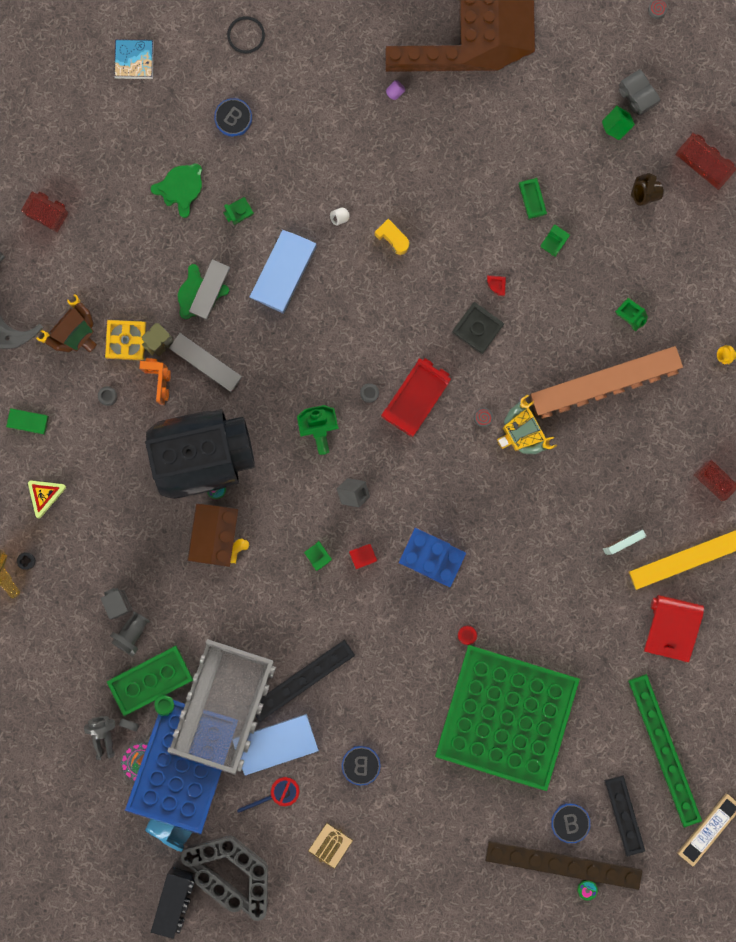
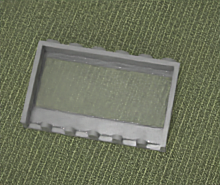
(222, 707)

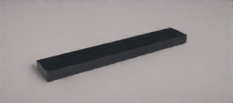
(305, 678)

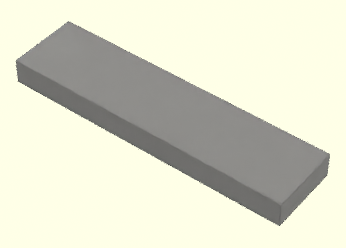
(205, 362)

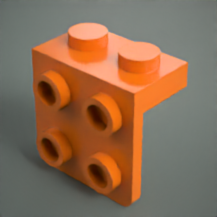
(164, 375)

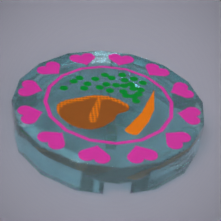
(132, 760)

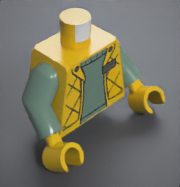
(523, 431)

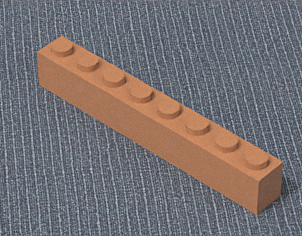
(605, 382)

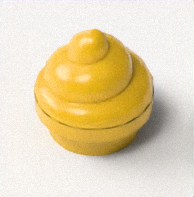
(726, 354)

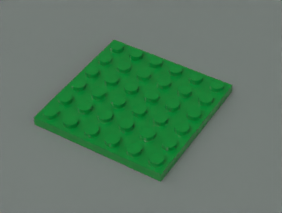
(507, 717)

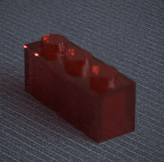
(706, 161)

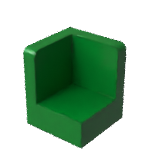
(618, 123)
(555, 240)
(318, 556)

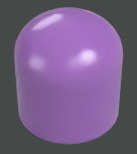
(395, 90)

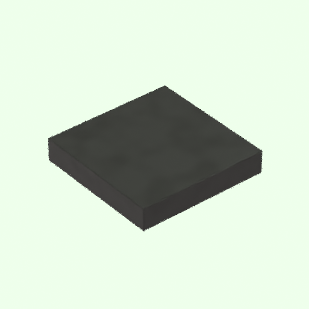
(478, 328)

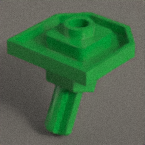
(316, 422)

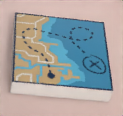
(134, 59)

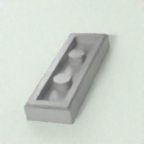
(209, 289)

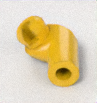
(238, 546)

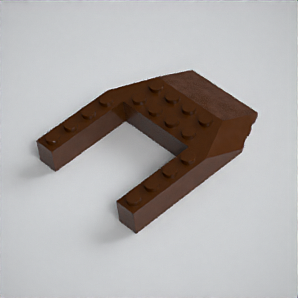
(490, 38)

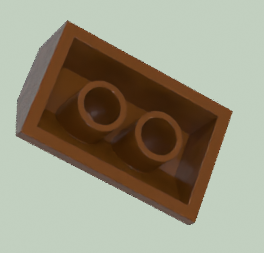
(212, 535)

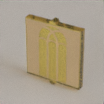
(330, 845)

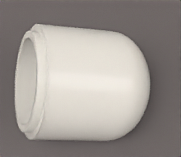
(342, 216)

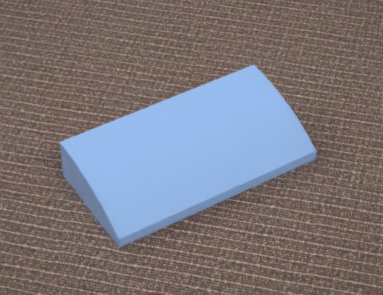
(283, 271)
(279, 744)

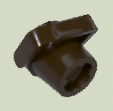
(646, 189)

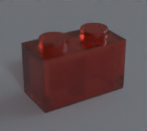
(45, 211)
(716, 480)

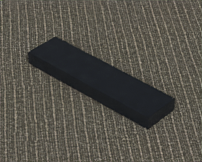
(624, 815)

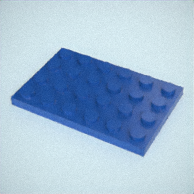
(172, 786)

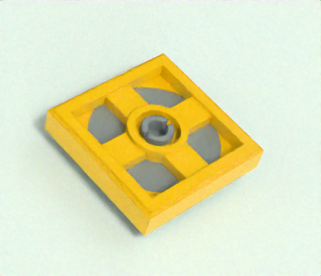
(125, 340)

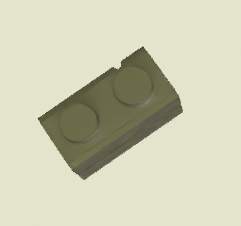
(157, 340)

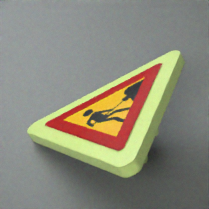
(44, 495)

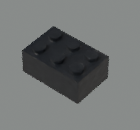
(173, 903)

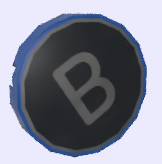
(233, 117)
(361, 765)
(570, 823)

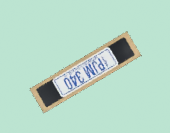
(708, 830)

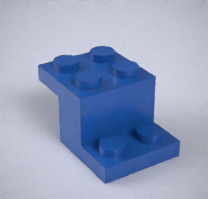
(432, 557)

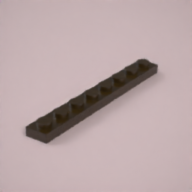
(563, 865)

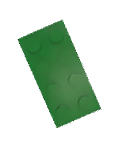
(150, 680)

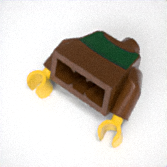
(71, 330)

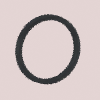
(244, 18)

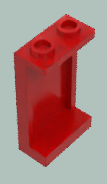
(416, 397)

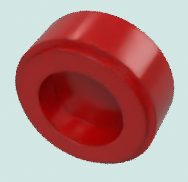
(467, 635)

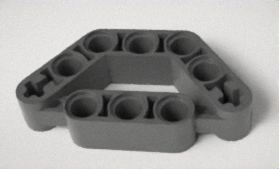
(255, 879)

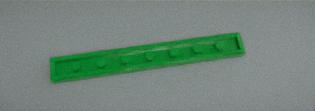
(665, 750)

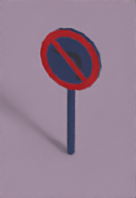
(283, 792)

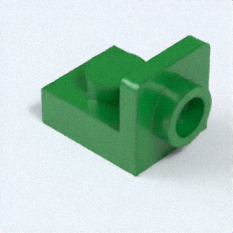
(238, 211)
(632, 314)

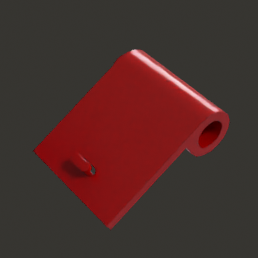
(673, 625)

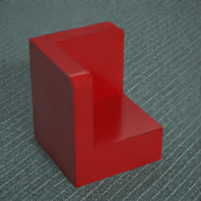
(363, 556)

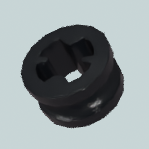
(22, 557)

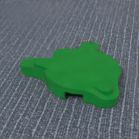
(180, 186)
(189, 290)

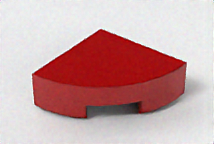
(497, 284)

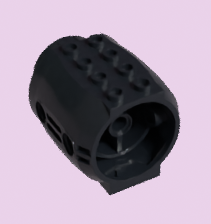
(198, 453)

